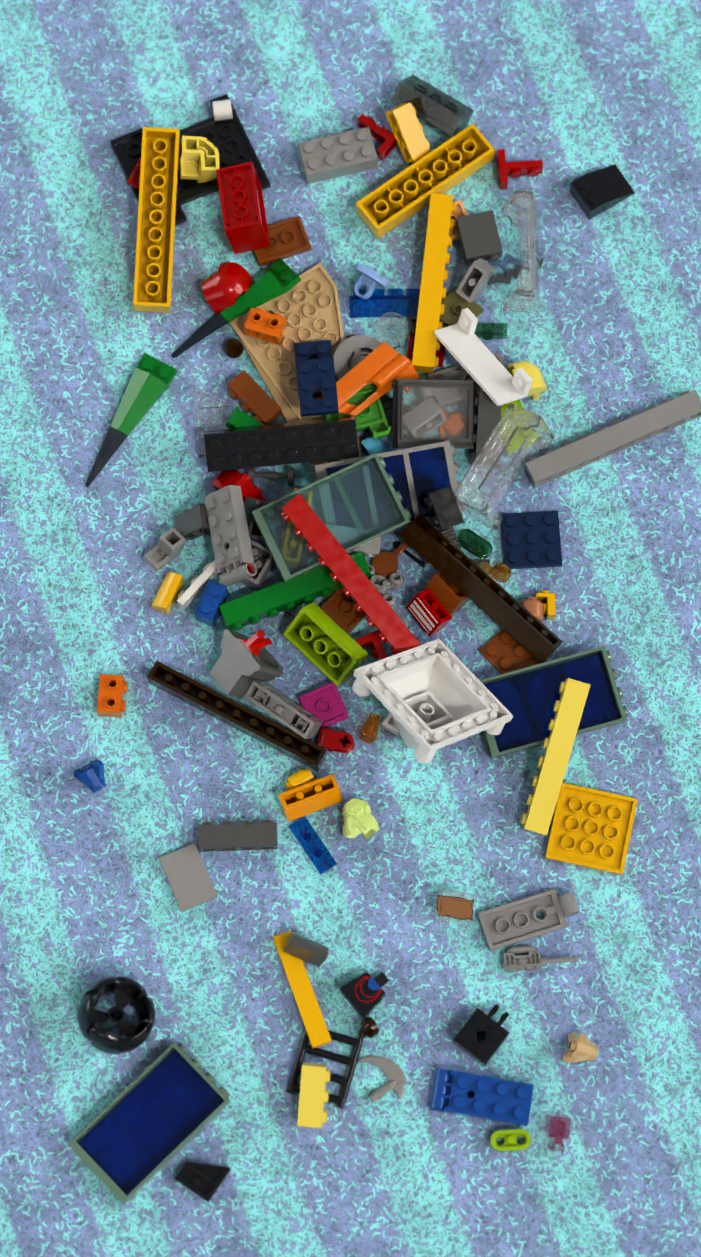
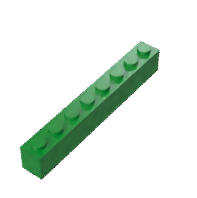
(283, 596)

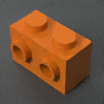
(265, 325)
(111, 695)

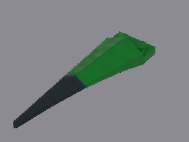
(263, 287)
(145, 387)

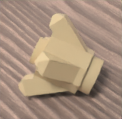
(580, 1049)

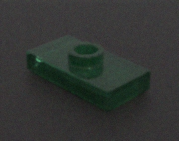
(491, 331)

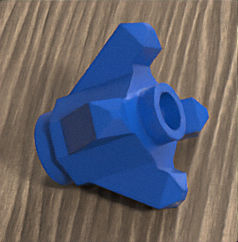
(92, 775)

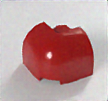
(225, 285)

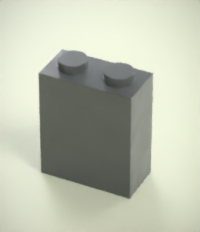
(479, 237)

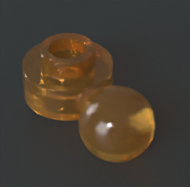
(499, 572)

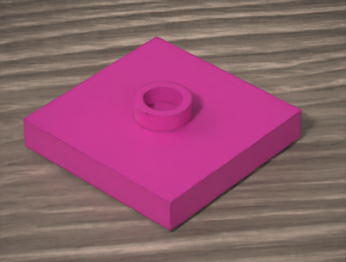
(325, 705)

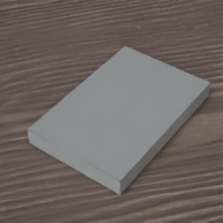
(188, 877)

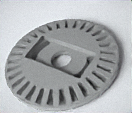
(349, 353)

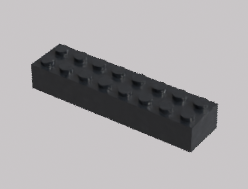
(281, 444)

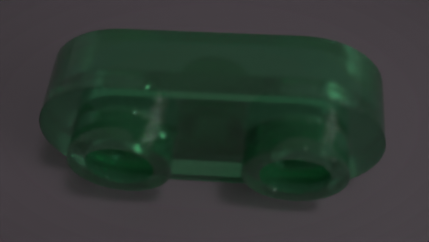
(474, 544)

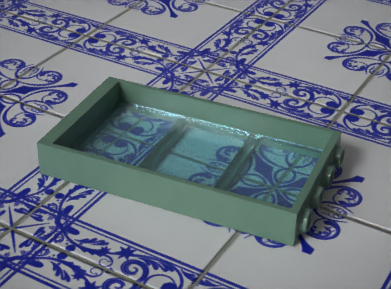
(352, 503)

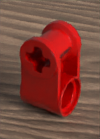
(332, 740)

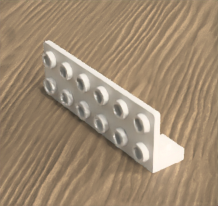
(481, 363)

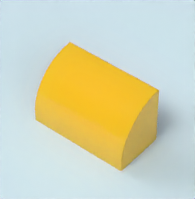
(168, 592)

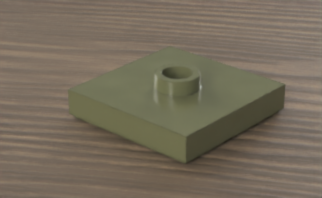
(453, 306)

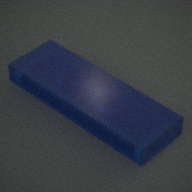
(312, 845)

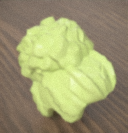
(358, 819)

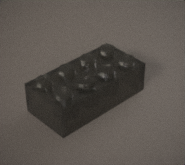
(433, 105)

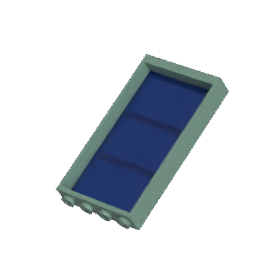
(534, 690)
(150, 1122)

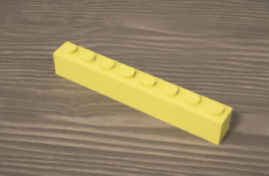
(556, 756)

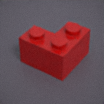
(233, 477)

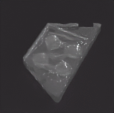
(210, 415)

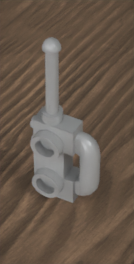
(528, 962)

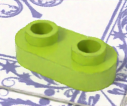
(510, 1142)

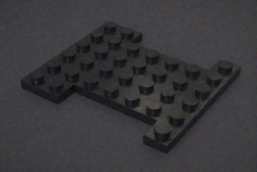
(225, 135)

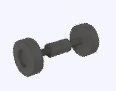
(273, 475)

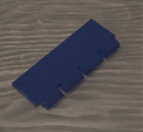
(379, 303)

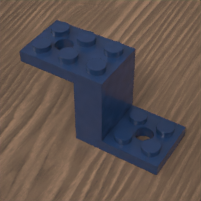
(316, 378)

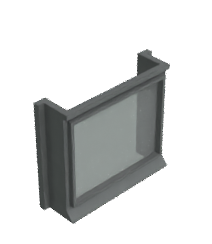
(433, 412)

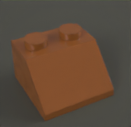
(447, 593)

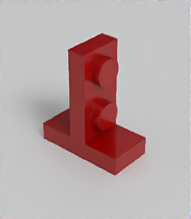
(381, 134)
(515, 169)
(375, 641)

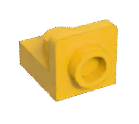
(549, 606)

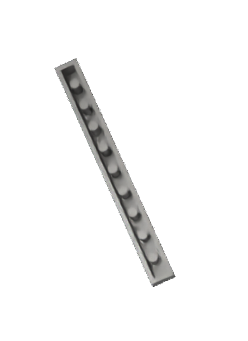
(614, 438)

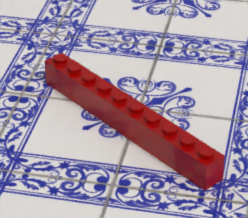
(349, 574)

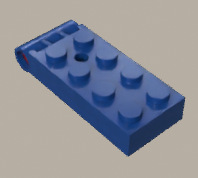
(493, 1097)

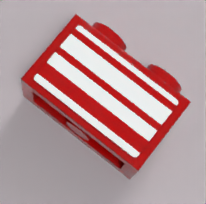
(429, 612)

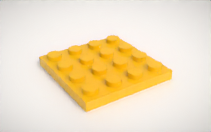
(591, 828)

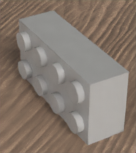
(338, 155)

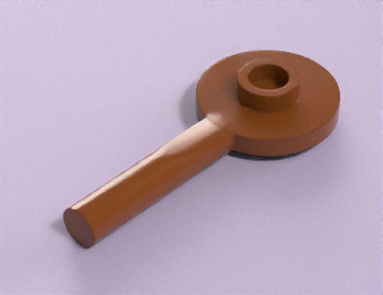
(387, 562)

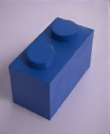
(208, 607)

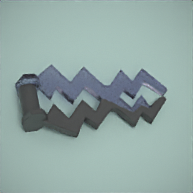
(510, 273)

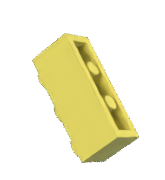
(313, 1095)

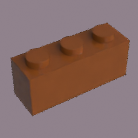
(253, 399)

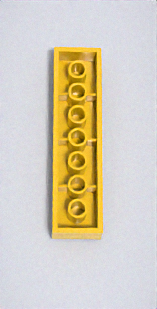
(433, 173)

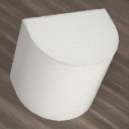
(222, 110)

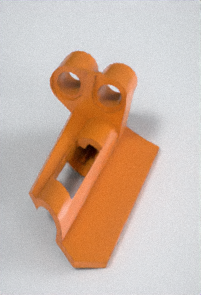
(379, 368)

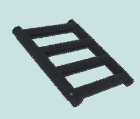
(350, 1061)

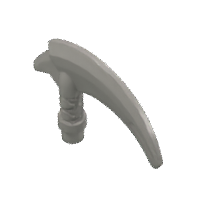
(394, 1074)

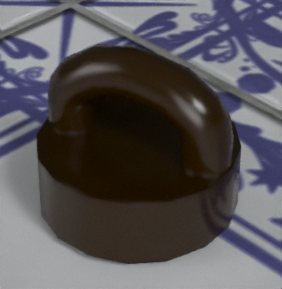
(233, 348)
(368, 1028)

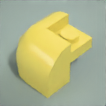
(198, 159)
(538, 384)

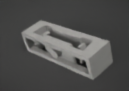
(283, 709)

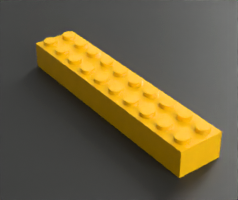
(156, 220)

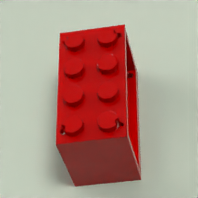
(243, 208)

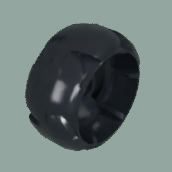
(96, 1024)

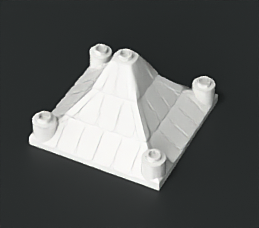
(431, 698)

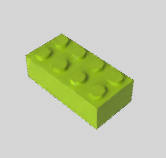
(325, 644)

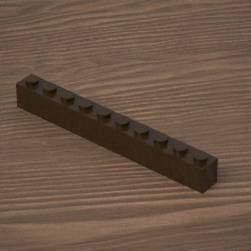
(481, 589)
(237, 716)

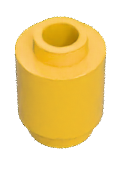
(299, 778)

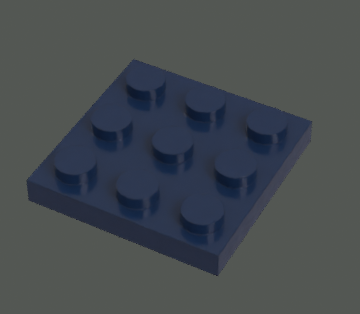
(531, 540)

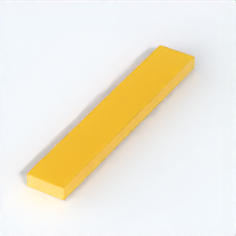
(303, 994)

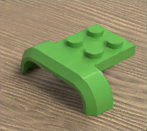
(371, 417)

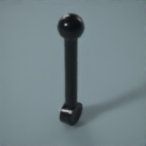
(420, 563)

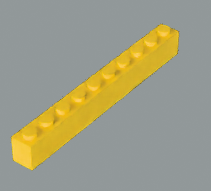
(432, 282)

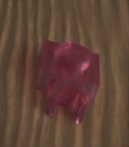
(559, 1129)

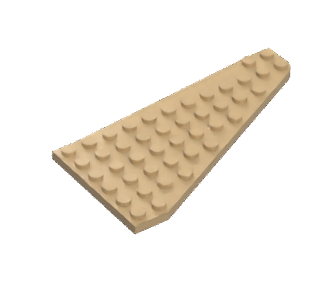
(311, 316)

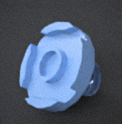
(370, 279)

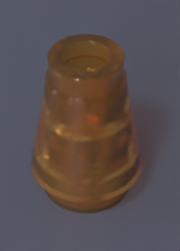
(370, 729)

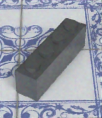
(486, 420)
(237, 836)

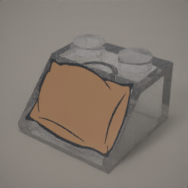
(455, 908)

